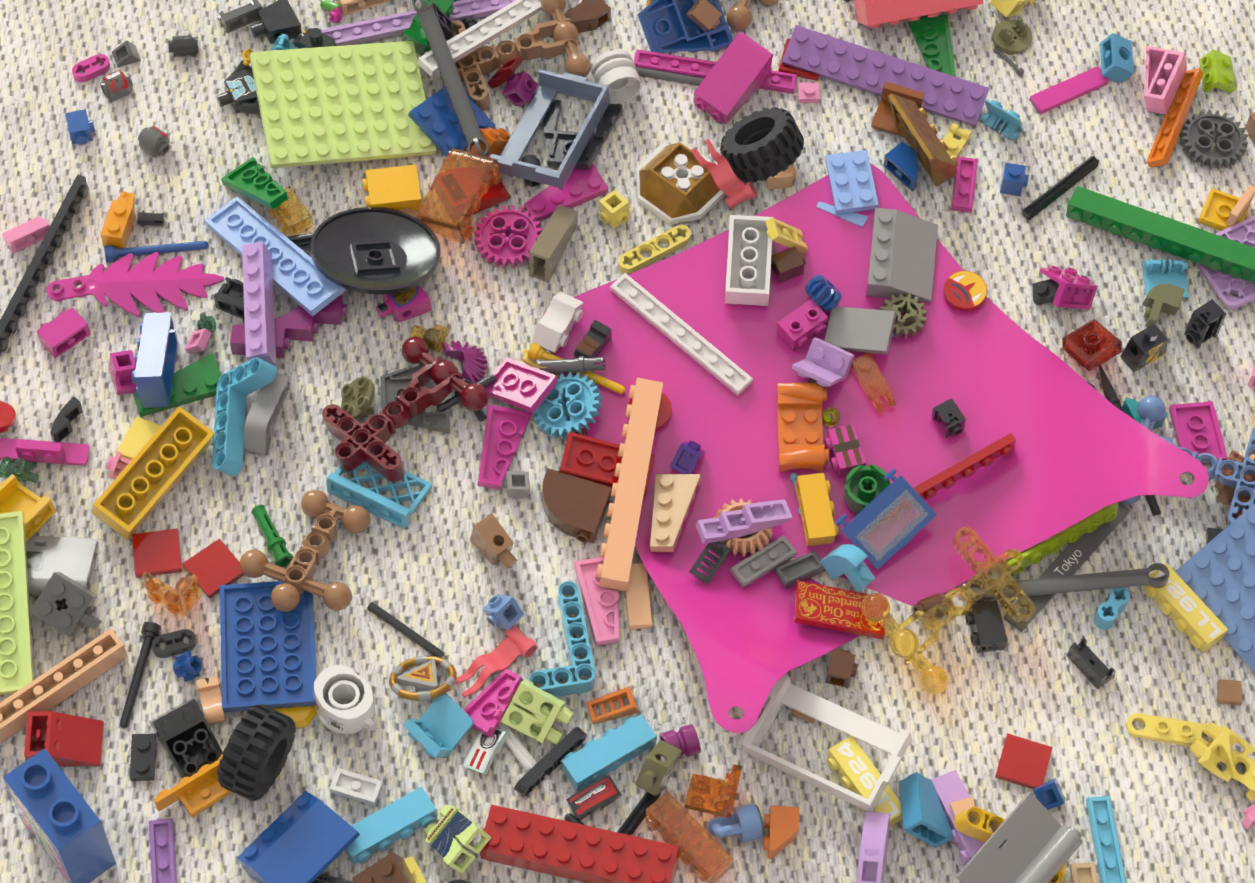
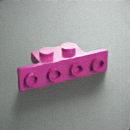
(45, 451)

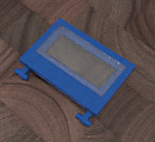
(888, 521)

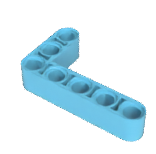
(230, 411)
(575, 647)

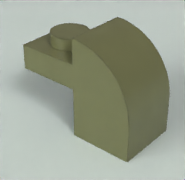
(1162, 298)

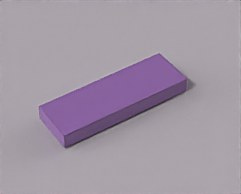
(162, 851)

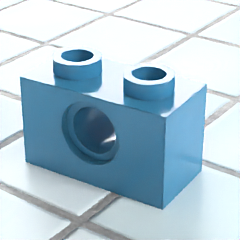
(1116, 58)

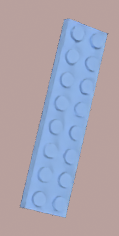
(291, 266)

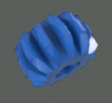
(823, 292)

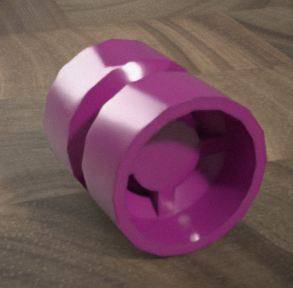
(685, 740)

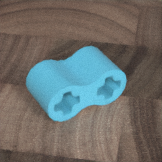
(1111, 608)

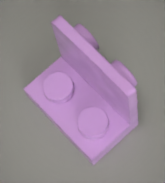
(824, 363)

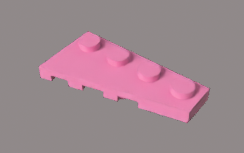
(599, 602)

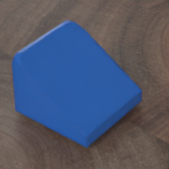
(1050, 794)

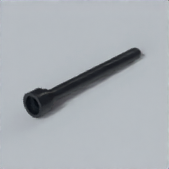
(150, 631)

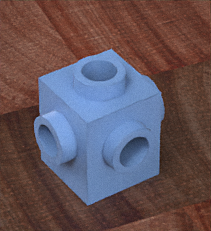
(502, 611)

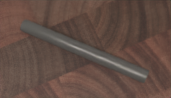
(669, 76)

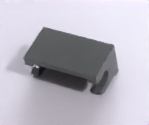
(239, 17)

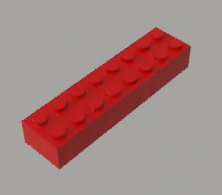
(575, 849)

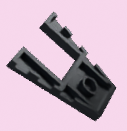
(559, 142)

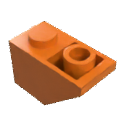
(496, 140)
(783, 828)

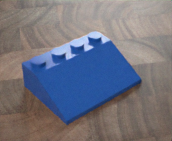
(298, 843)

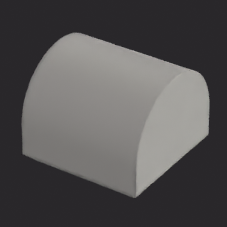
(517, 484)

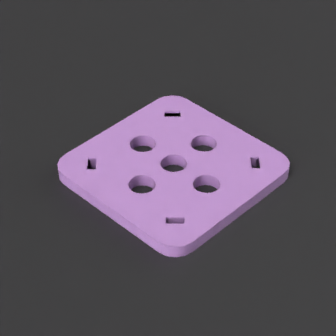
(1224, 283)

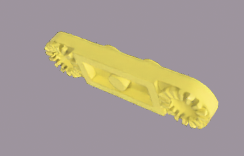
(1166, 729)

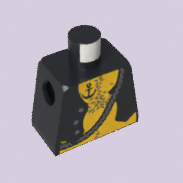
(1149, 346)

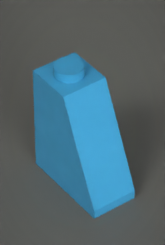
(923, 811)

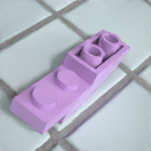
(873, 848)

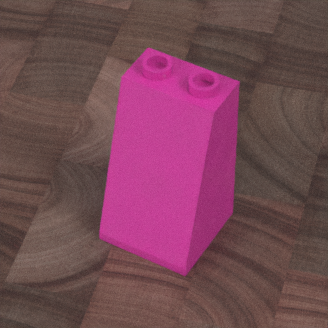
(733, 78)

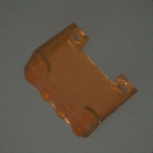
(458, 193)

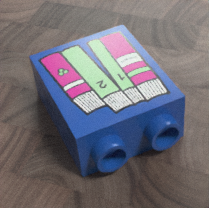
(59, 819)

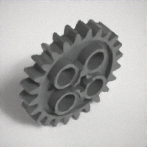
(1229, 139)

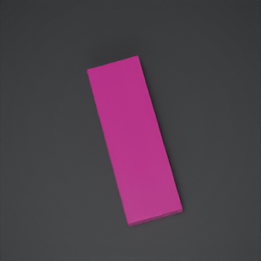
(964, 185)

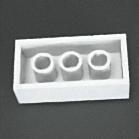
(748, 261)

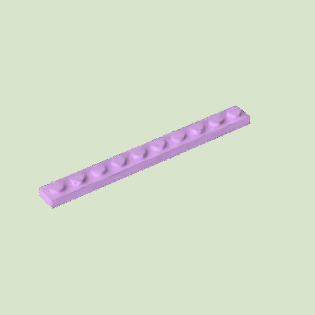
(397, 23)

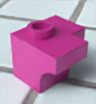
(121, 367)

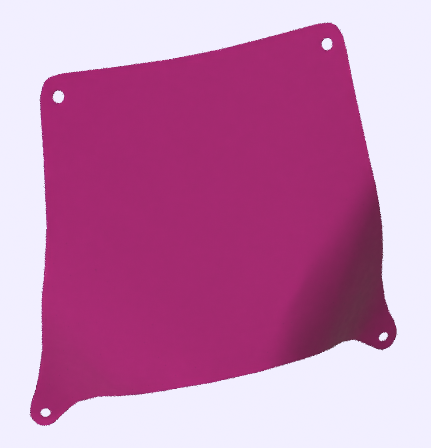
(1066, 462)

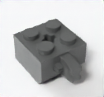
(78, 600)

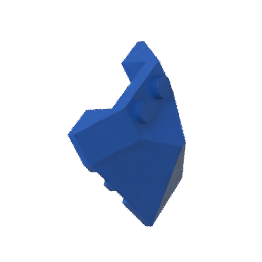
(671, 30)

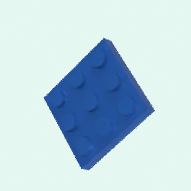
(440, 123)

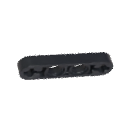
(550, 761)

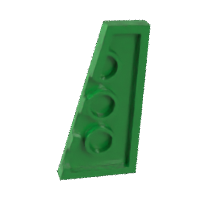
(255, 184)
(189, 385)

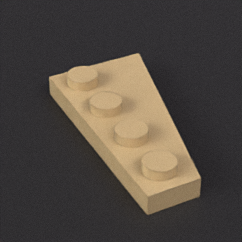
(670, 508)

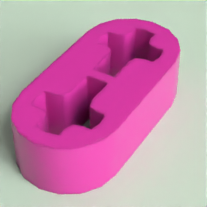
(91, 68)

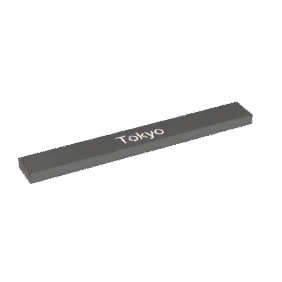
(1070, 561)

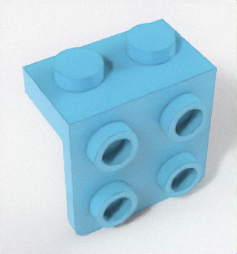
(440, 727)

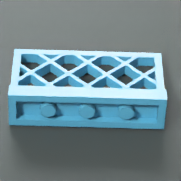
(372, 500)

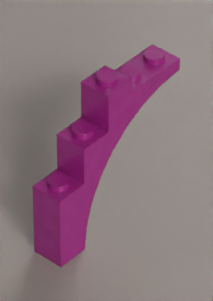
(293, 326)

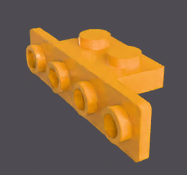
(195, 792)

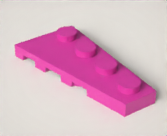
(580, 187)
(501, 438)

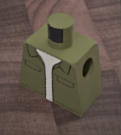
(655, 773)

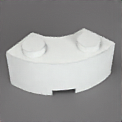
(557, 322)

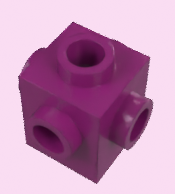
(520, 88)

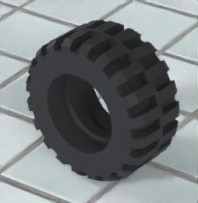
(762, 144)
(256, 752)

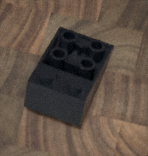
(186, 738)

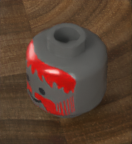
(116, 85)
(154, 141)

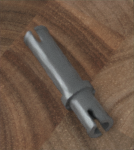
(573, 365)

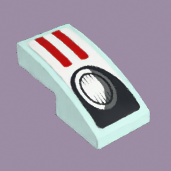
(484, 750)

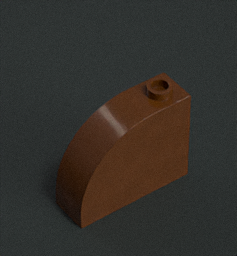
(574, 504)

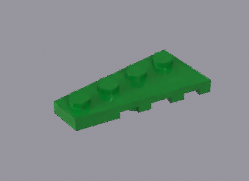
(934, 42)

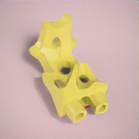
(1221, 750)

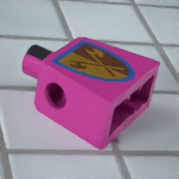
(405, 304)

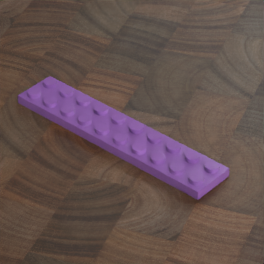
(870, 69)

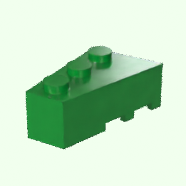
(416, 31)

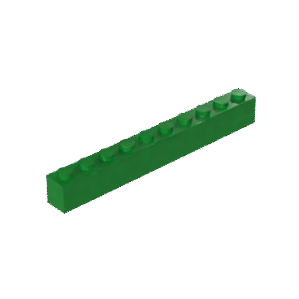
(1162, 233)

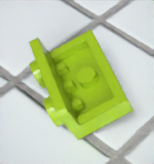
(1217, 72)

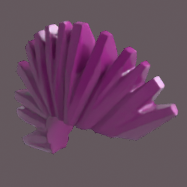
(471, 359)

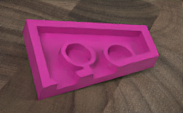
(493, 702)

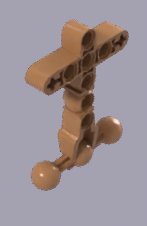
(528, 46)

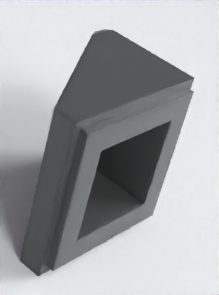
(126, 54)

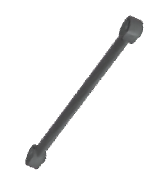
(451, 77)
(1087, 582)

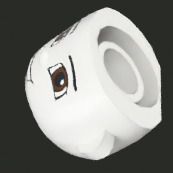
(341, 684)

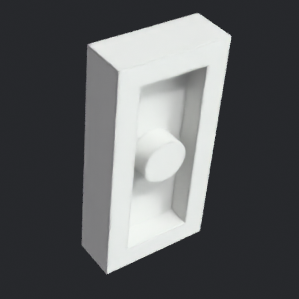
(356, 786)

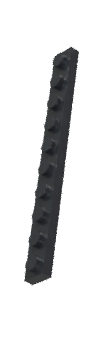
(43, 257)

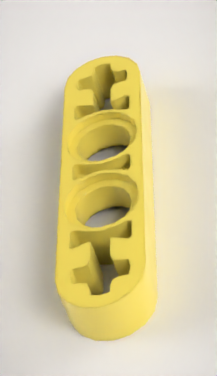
(652, 246)

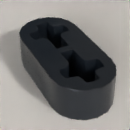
(174, 643)

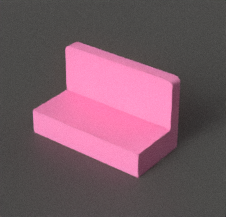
(26, 234)

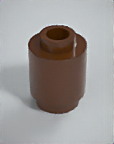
(928, 603)

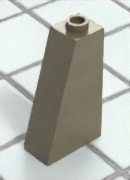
(552, 243)

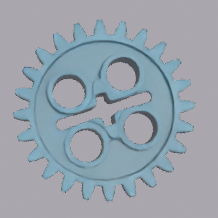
(585, 401)

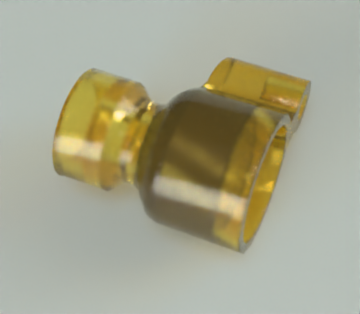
(432, 336)

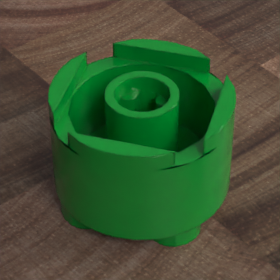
(858, 484)

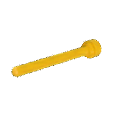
(537, 352)

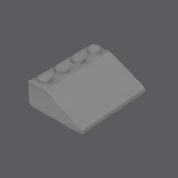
(901, 255)

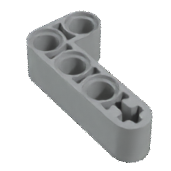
(264, 413)

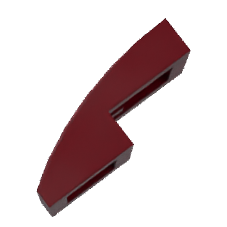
(505, 72)

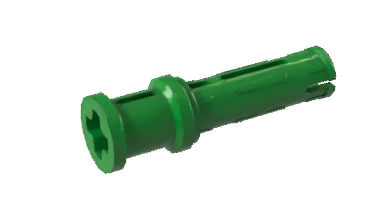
(275, 543)

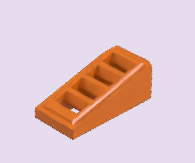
(615, 713)

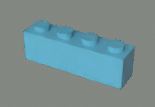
(608, 752)
(390, 824)

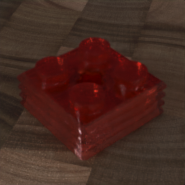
(1092, 345)

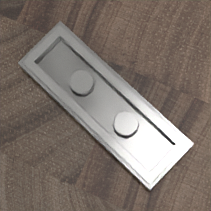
(763, 561)

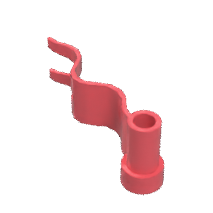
(726, 178)
(499, 659)

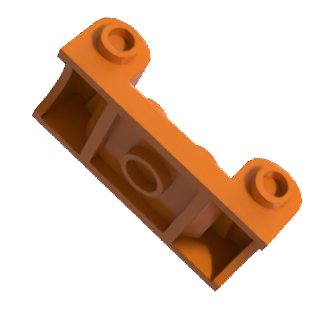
(801, 426)

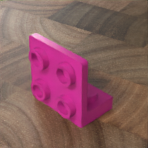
(1073, 289)

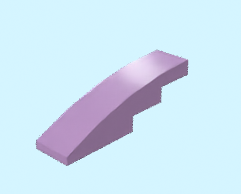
(738, 523)

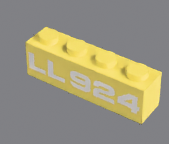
(1187, 611)
(861, 776)

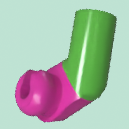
(335, 10)

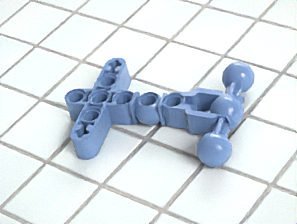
(1152, 409)

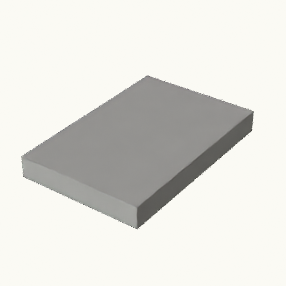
(861, 329)

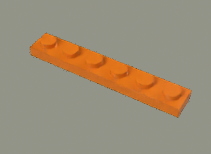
(1174, 119)

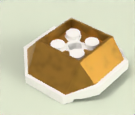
(676, 185)

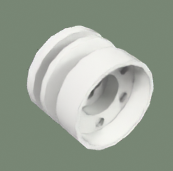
(619, 74)

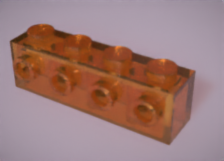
(694, 842)

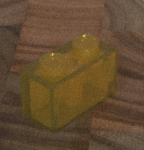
(292, 214)

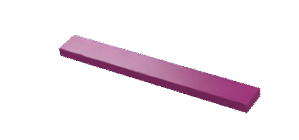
(700, 68)

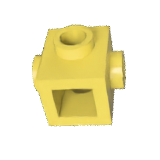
(614, 209)

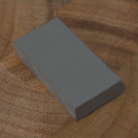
(799, 569)

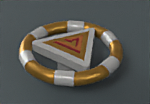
(422, 678)

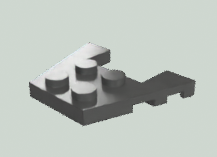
(392, 386)

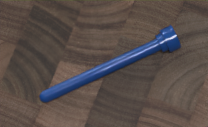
(113, 253)

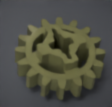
(914, 316)

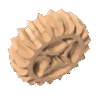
(748, 542)

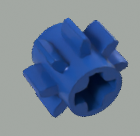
(187, 666)

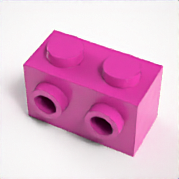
(802, 325)

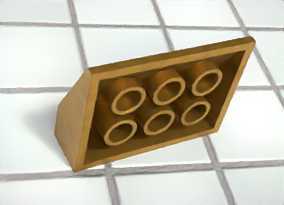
(923, 139)

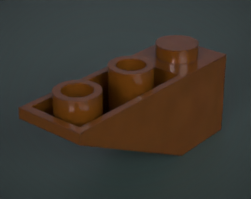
(589, 15)

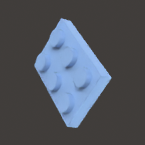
(851, 182)

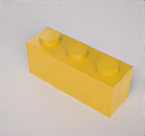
(816, 509)

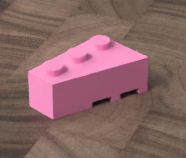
(1162, 78)

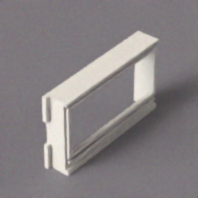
(838, 718)

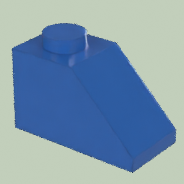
(903, 164)

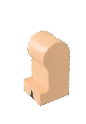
(211, 699)

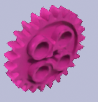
(507, 236)

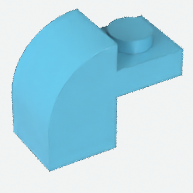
(849, 561)

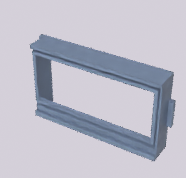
(549, 87)

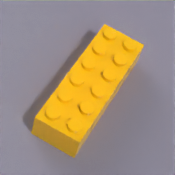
(153, 473)

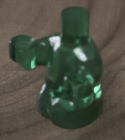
(19, 468)

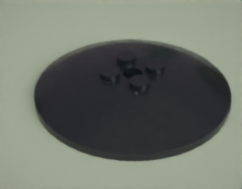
(348, 240)

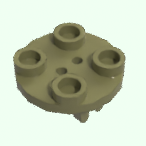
(1009, 30)
(358, 397)

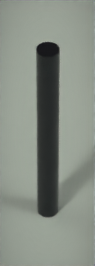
(405, 630)

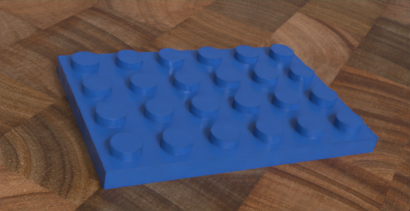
(264, 651)

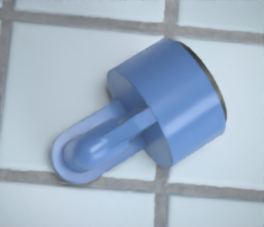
(744, 821)

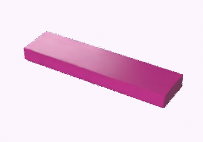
(1068, 90)

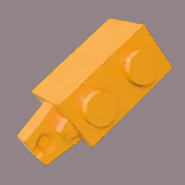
(119, 221)

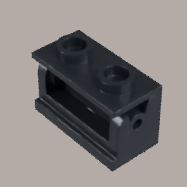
(231, 297)
(1205, 323)
(950, 415)
(986, 626)

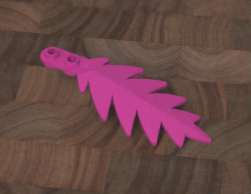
(141, 282)

